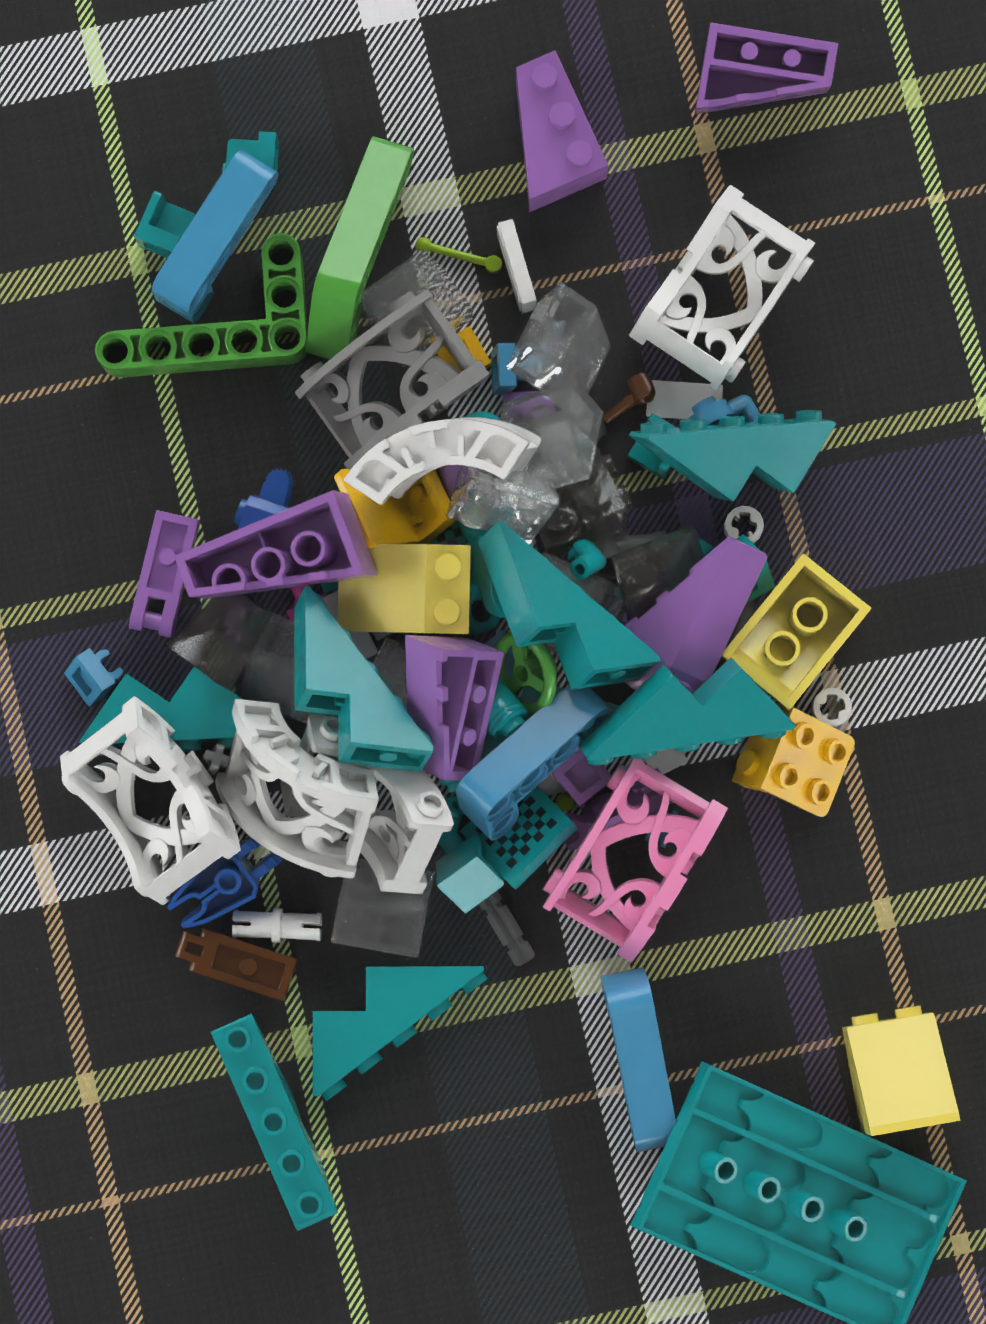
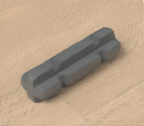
(215, 759)
(507, 929)

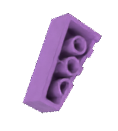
(290, 549)

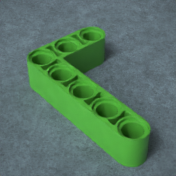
(355, 247)
(223, 334)

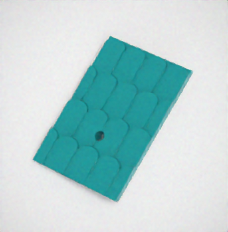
(797, 1201)

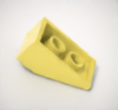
(415, 591)
(796, 631)

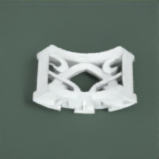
(721, 231)
(414, 452)
(323, 787)
(209, 824)
(390, 843)

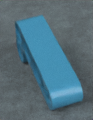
(212, 236)
(528, 757)
(640, 1057)

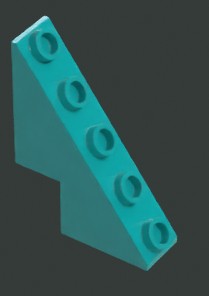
(726, 454)
(551, 608)
(339, 681)
(196, 712)
(668, 716)
(393, 1004)
(276, 1122)

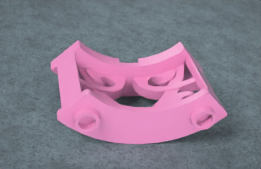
(632, 921)

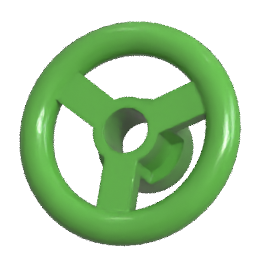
(531, 669)

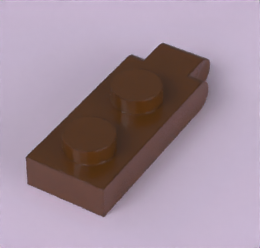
(237, 963)

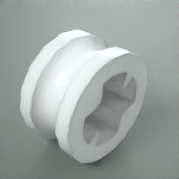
(754, 519)
(821, 699)

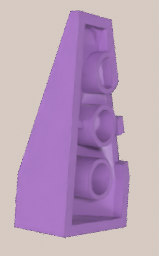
(700, 613)

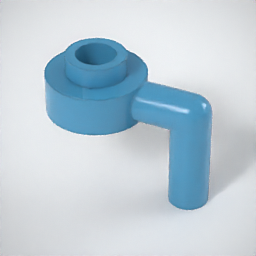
(711, 409)

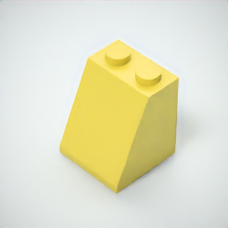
(899, 1072)

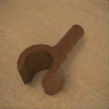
(641, 393)

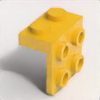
(406, 520)
(799, 766)

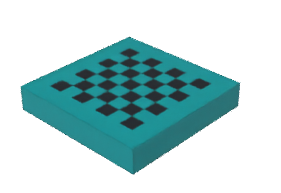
(531, 840)

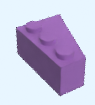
(761, 67)
(556, 135)
(451, 698)

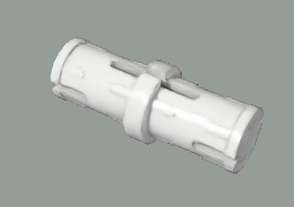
(277, 925)

